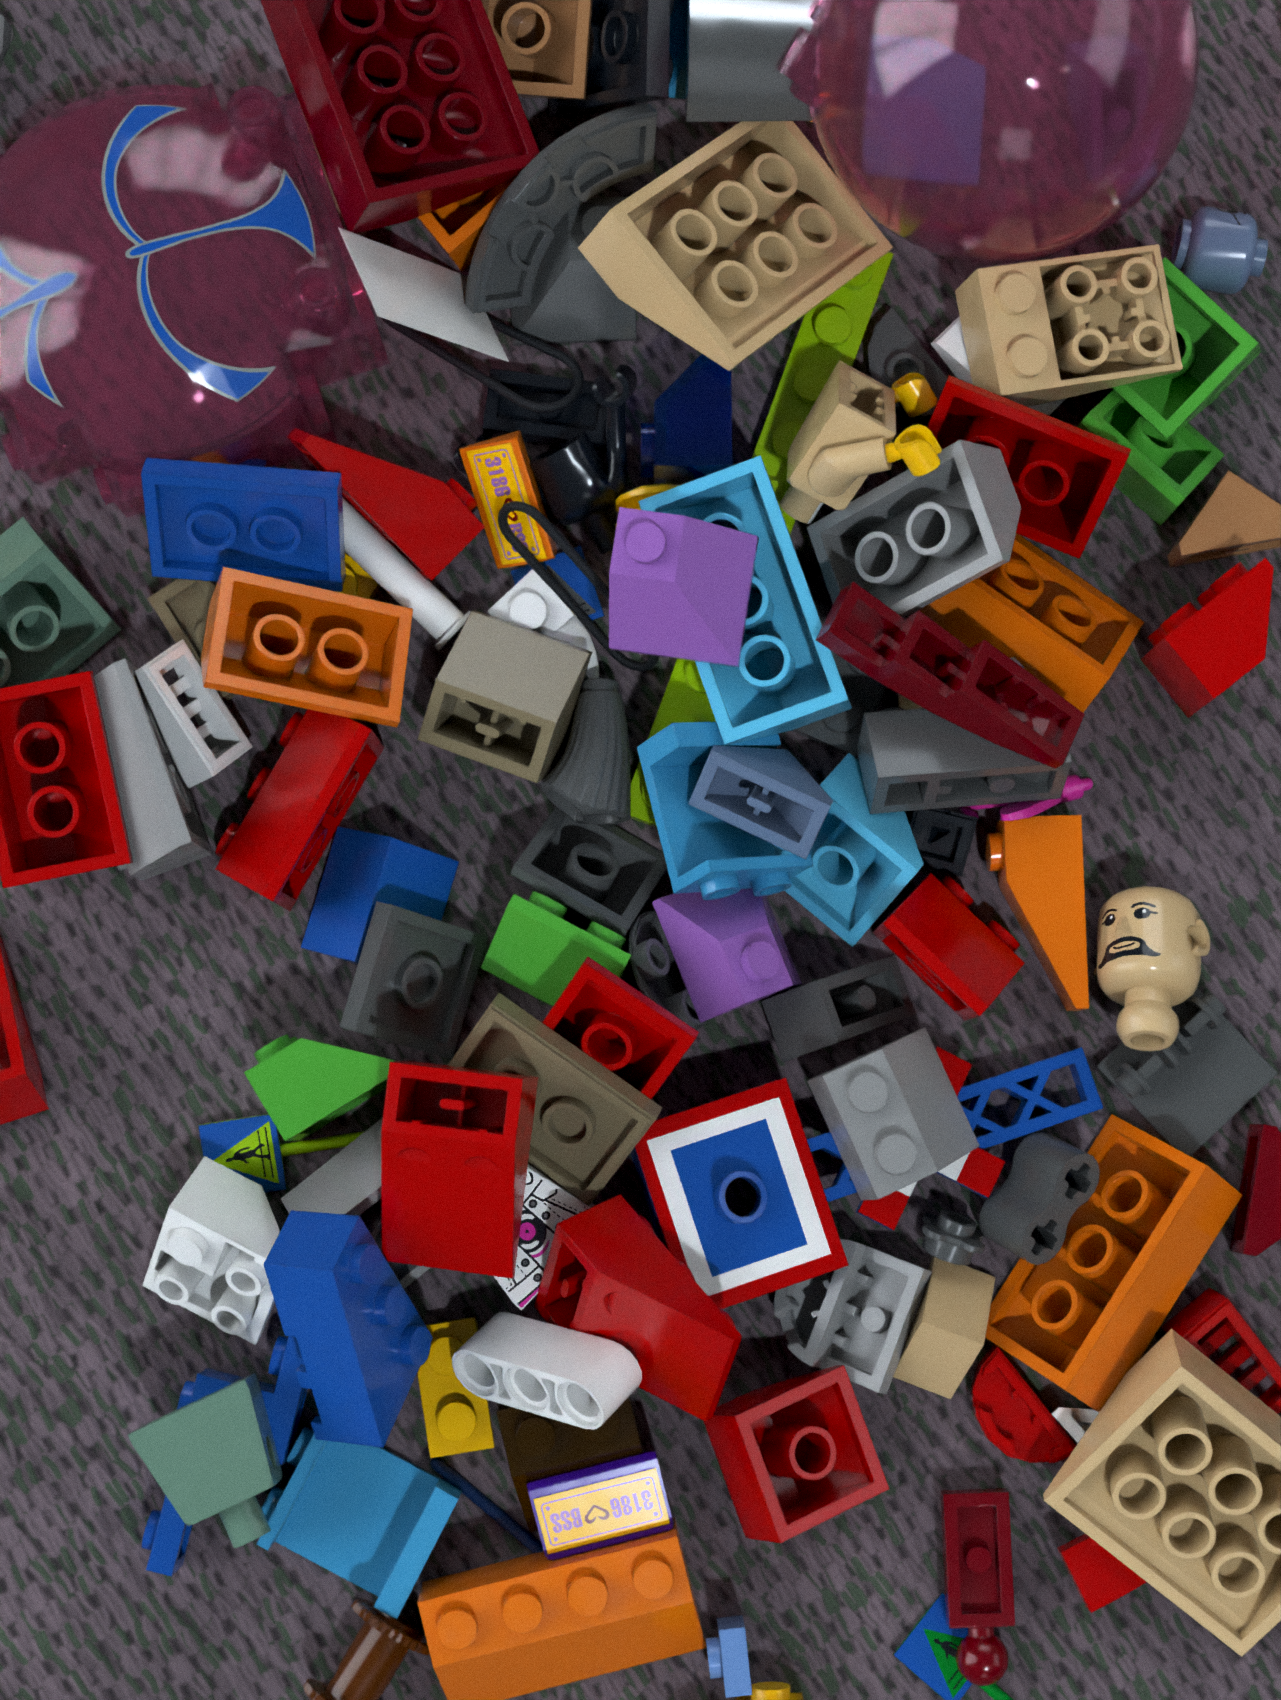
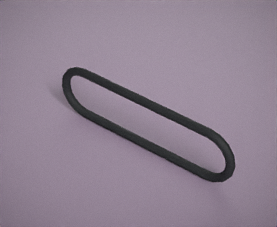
(555, 586)

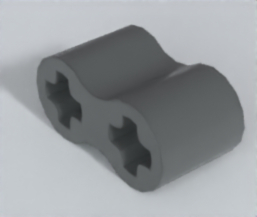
(1039, 1197)

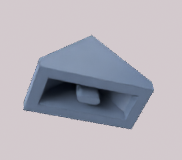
(763, 795)

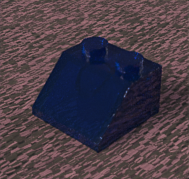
(690, 426)

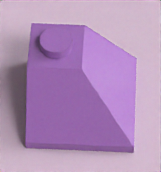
(679, 587)
(726, 949)

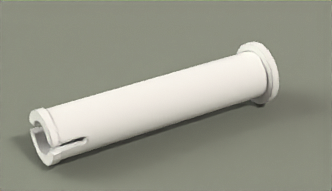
(400, 578)

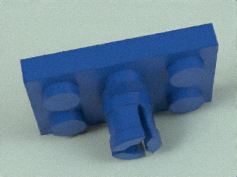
(244, 520)

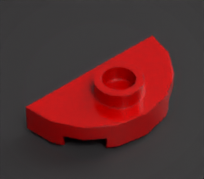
(1014, 1415)

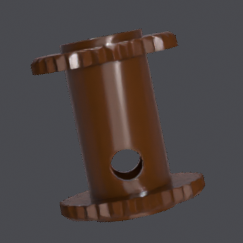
(371, 1656)

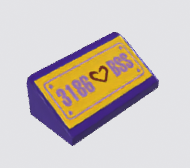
(600, 1505)

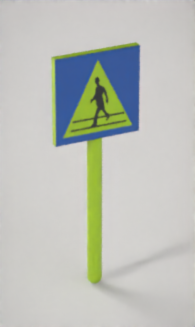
(254, 1148)

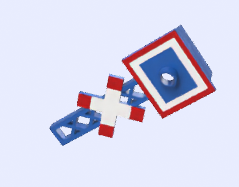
(790, 1231)

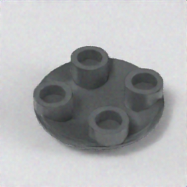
(657, 969)

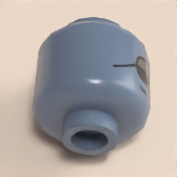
(1219, 249)

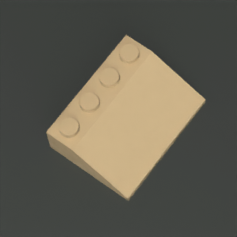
(736, 241)
(1185, 1490)

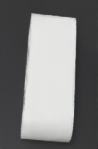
(547, 1370)

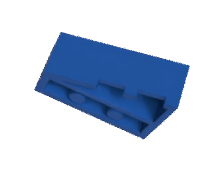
(350, 1323)

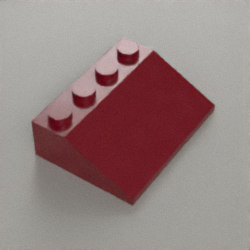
(402, 102)

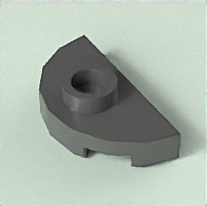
(896, 352)

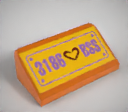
(502, 474)

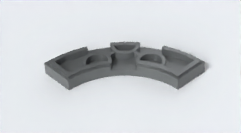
(561, 175)

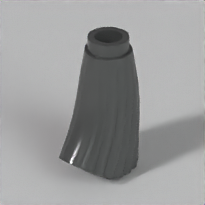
(594, 772)

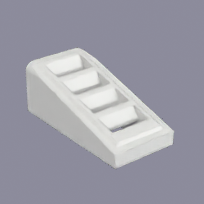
(223, 737)

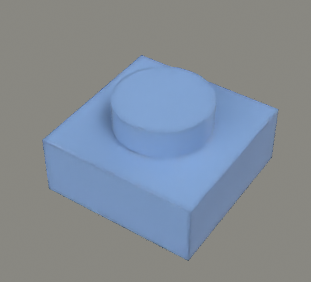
(729, 1656)

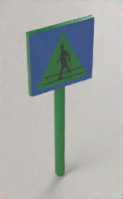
(931, 1655)

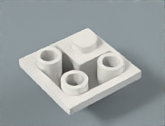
(216, 1251)

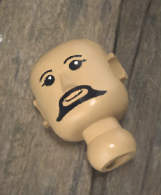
(1149, 961)

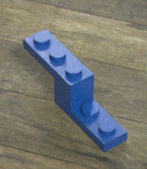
(284, 1402)

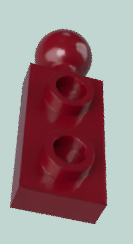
(978, 1578)

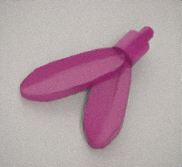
(1072, 790)

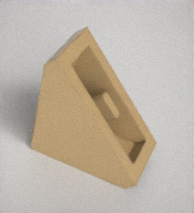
(947, 1328)

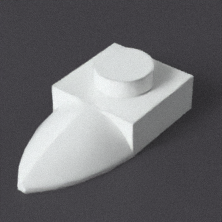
(540, 609)

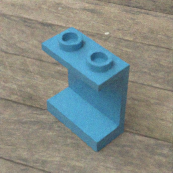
(697, 847)
(360, 1515)

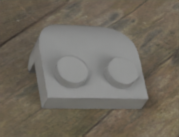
(854, 1314)

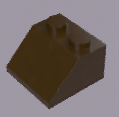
(547, 1447)

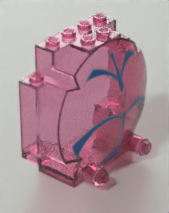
(171, 286)

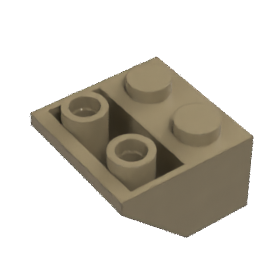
(505, 697)

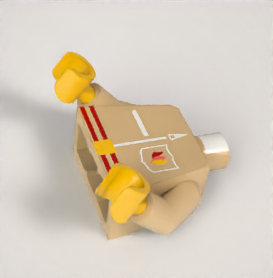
(852, 437)

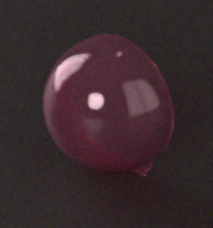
(998, 118)

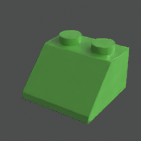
(1211, 353)
(313, 1083)

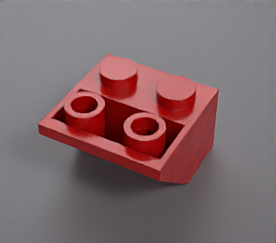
(1213, 647)

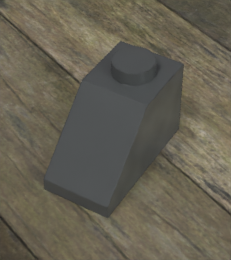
(838, 1007)

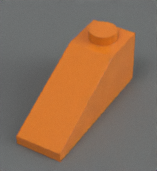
(1044, 885)

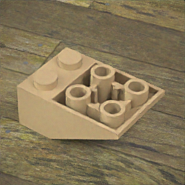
(1068, 324)

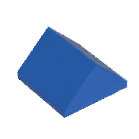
(368, 870)

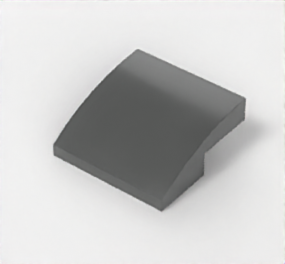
(736, 59)

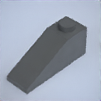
(929, 763)

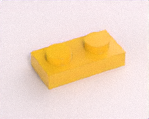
(452, 1415)

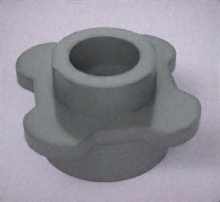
(952, 1237)

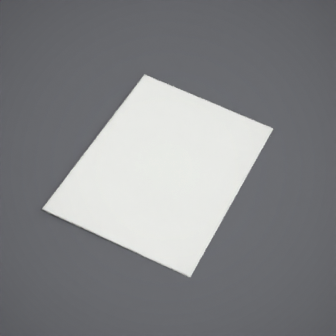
(420, 295)

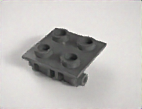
(1196, 1080)

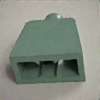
(215, 1458)

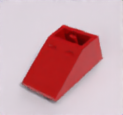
(454, 1166)
(624, 1285)

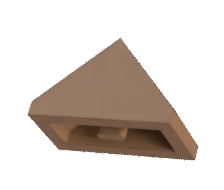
(1229, 523)

